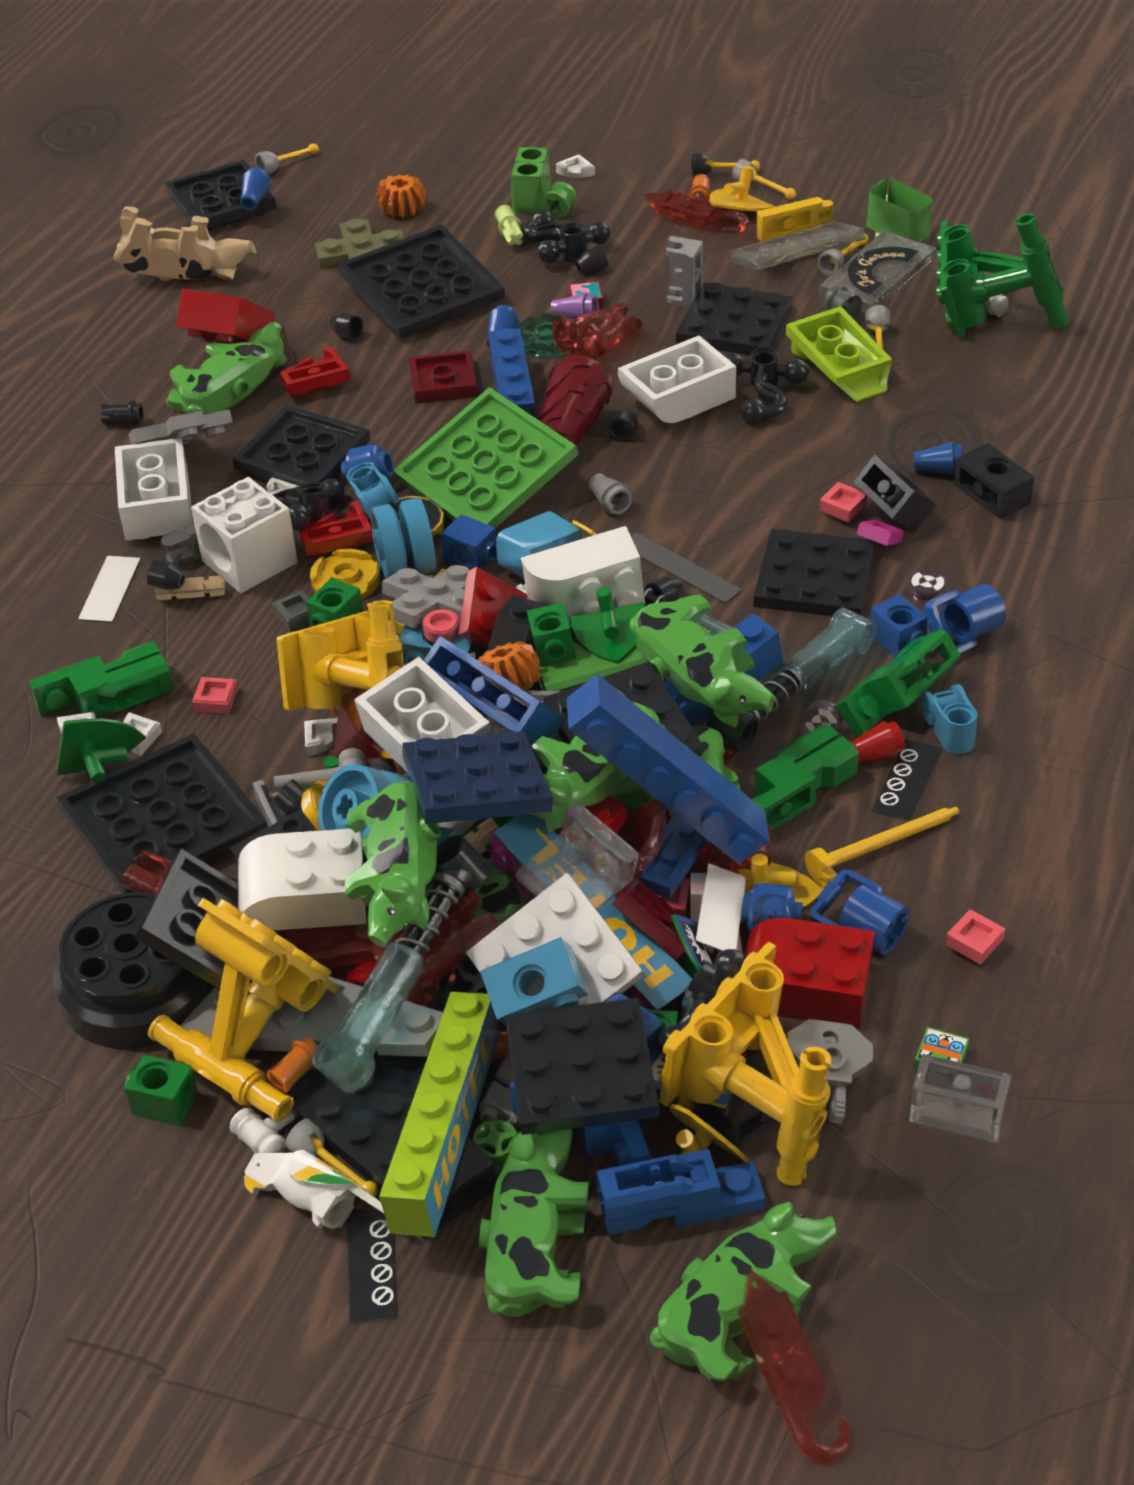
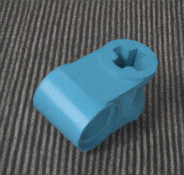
(371, 487)
(951, 718)

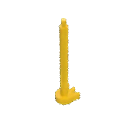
(820, 863)

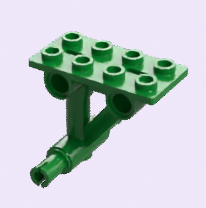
(966, 286)

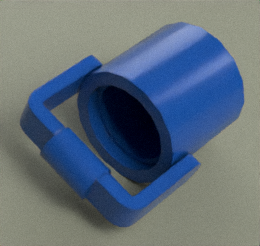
(966, 614)
(864, 910)

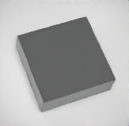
(292, 610)

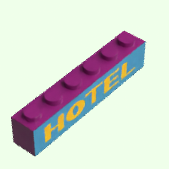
(664, 979)

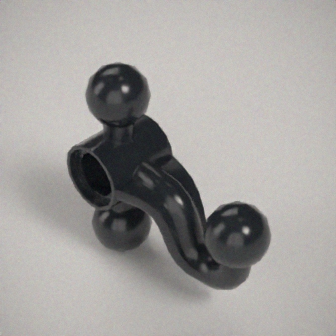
(561, 237)
(764, 377)
(310, 501)
(703, 989)

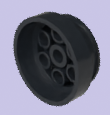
(116, 984)

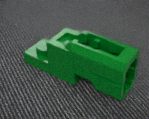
(897, 683)
(102, 687)
(796, 771)

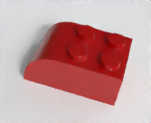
(220, 317)
(821, 965)

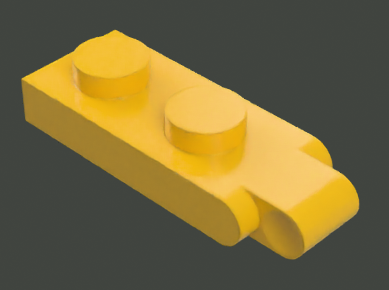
(793, 217)

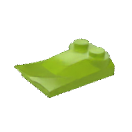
(842, 352)

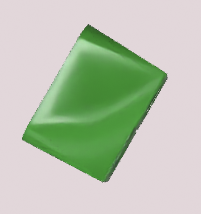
(528, 177)
(904, 212)

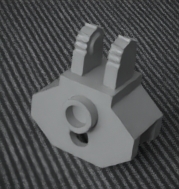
(849, 1057)

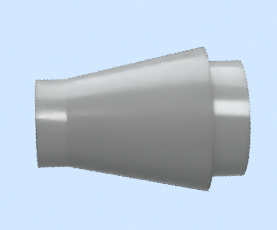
(612, 494)

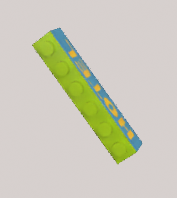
(440, 1116)

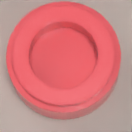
(441, 623)

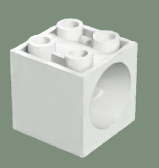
(244, 534)

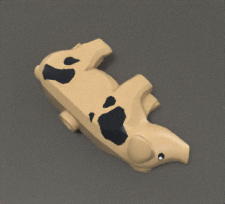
(176, 252)

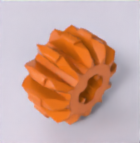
(400, 195)
(515, 663)

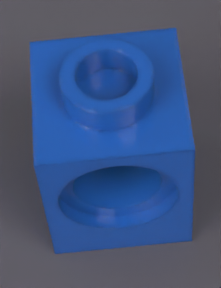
(469, 543)
(898, 623)

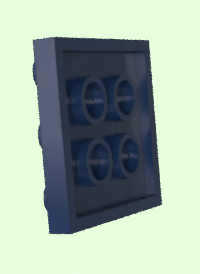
(476, 777)

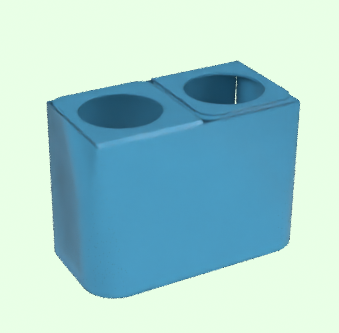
(525, 536)

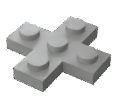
(184, 427)
(421, 594)

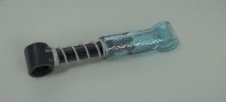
(844, 636)
(348, 1052)

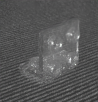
(588, 853)

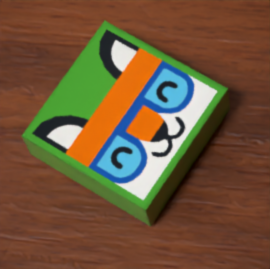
(942, 1045)

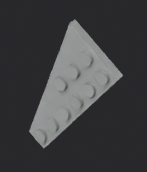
(408, 1035)

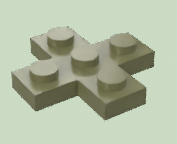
(355, 240)

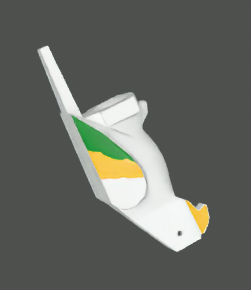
(307, 1185)

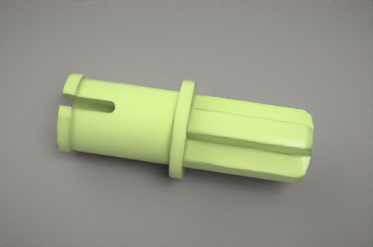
(509, 225)

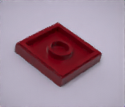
(443, 376)
(650, 915)

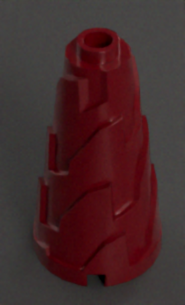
(575, 396)

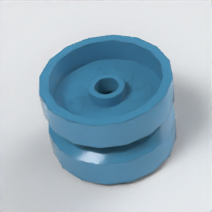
(409, 538)
(347, 790)

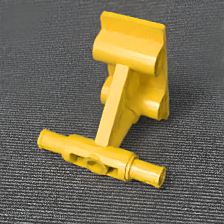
(337, 657)
(278, 976)
(708, 1061)

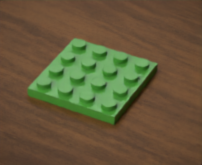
(486, 460)

